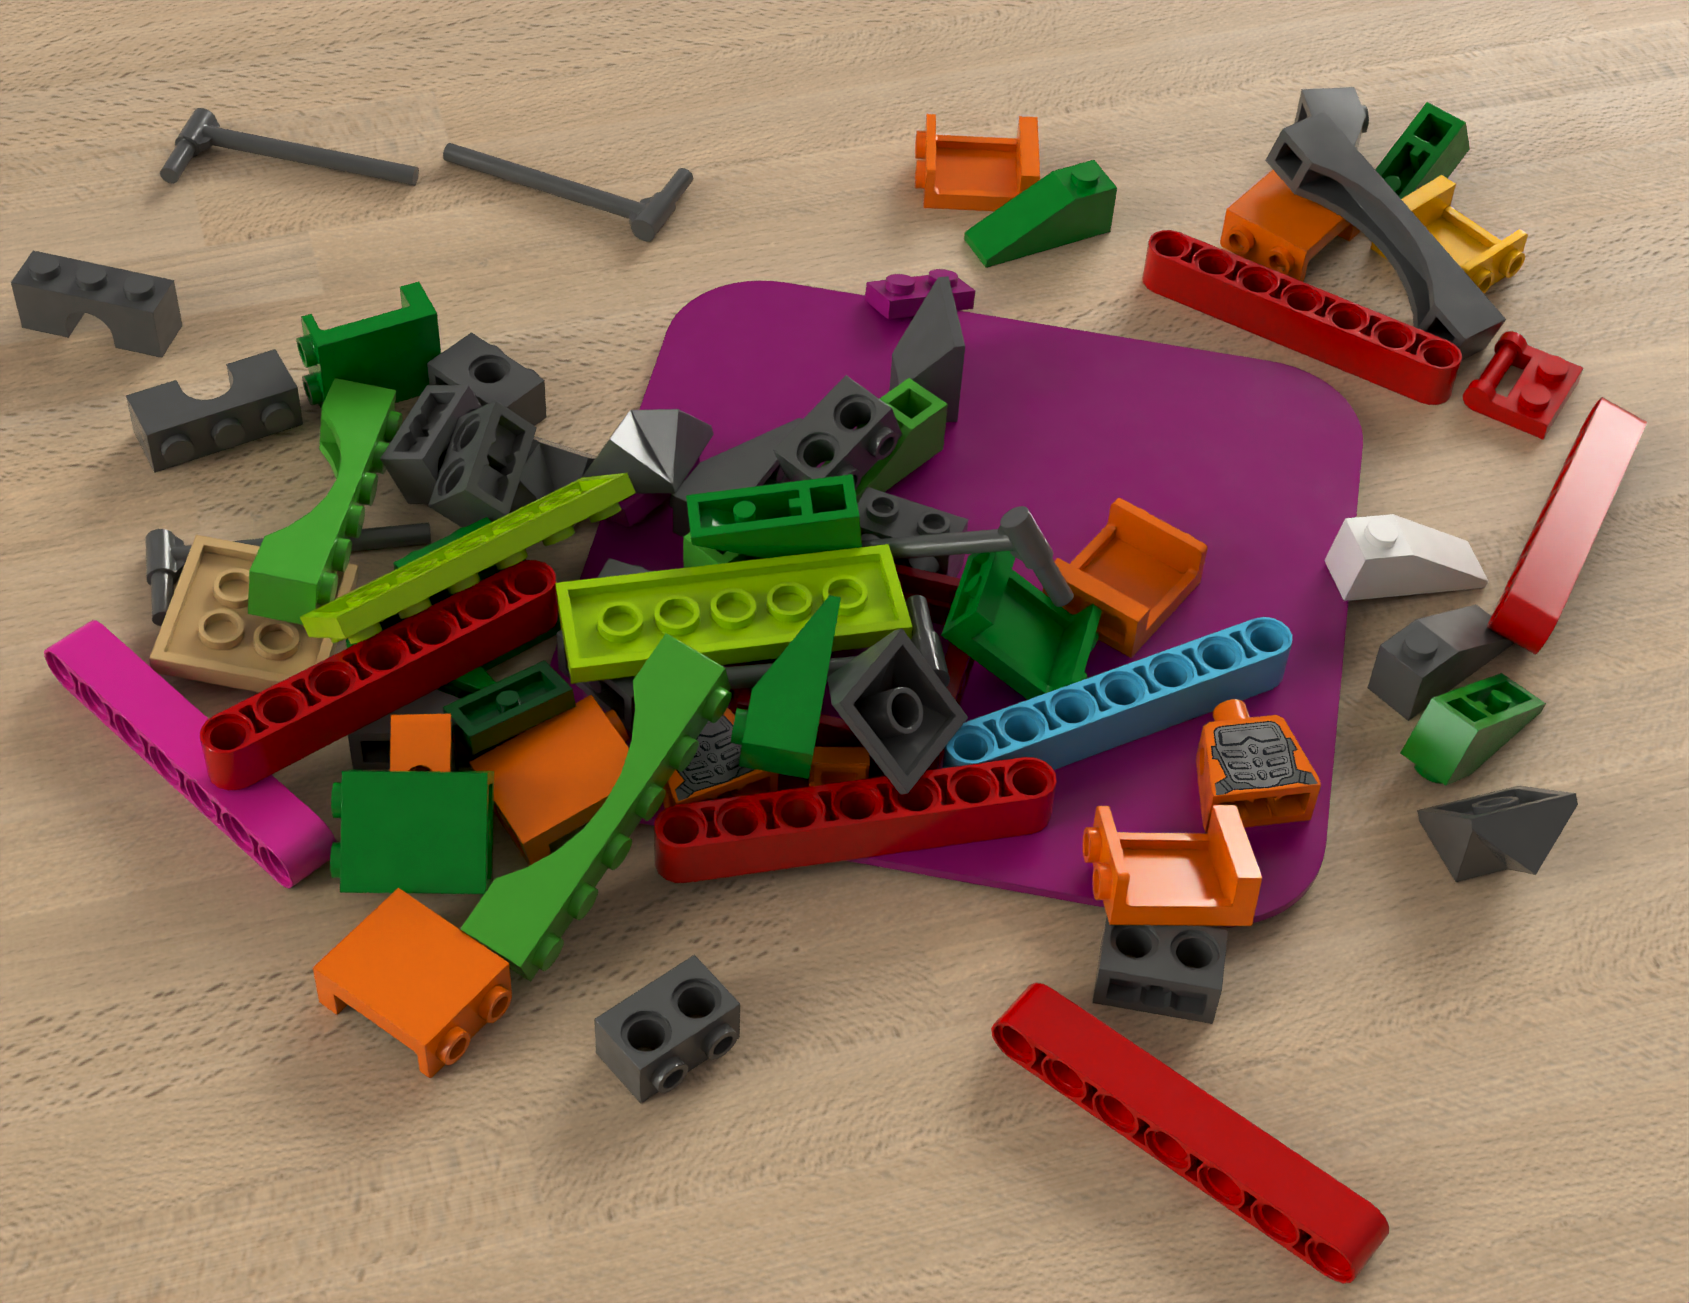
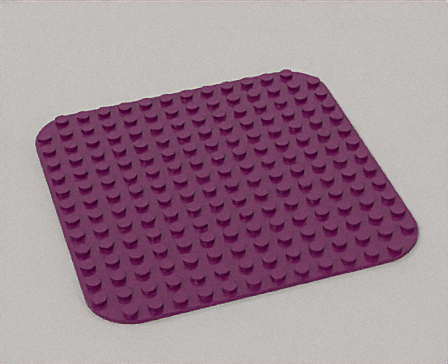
(1065, 425)

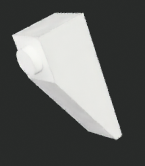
(1399, 558)

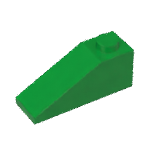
(1425, 150)
(1049, 214)
(778, 518)
(787, 701)
(1469, 727)

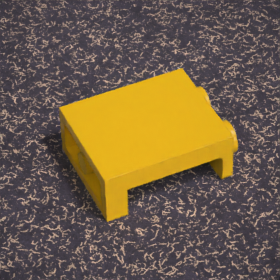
(1470, 245)

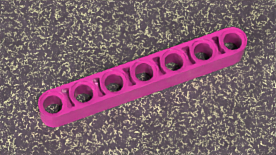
(165, 732)

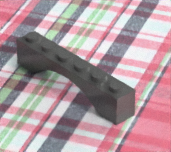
(1329, 170)

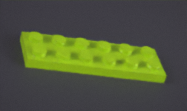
(458, 562)
(728, 609)

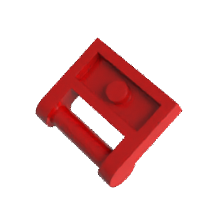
(1536, 394)

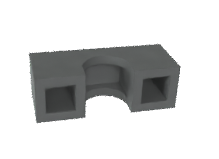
(135, 306)
(183, 428)

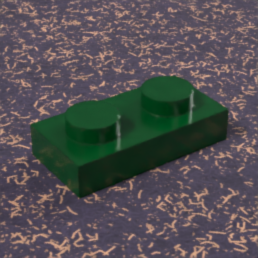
(510, 706)

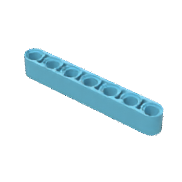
(1130, 699)

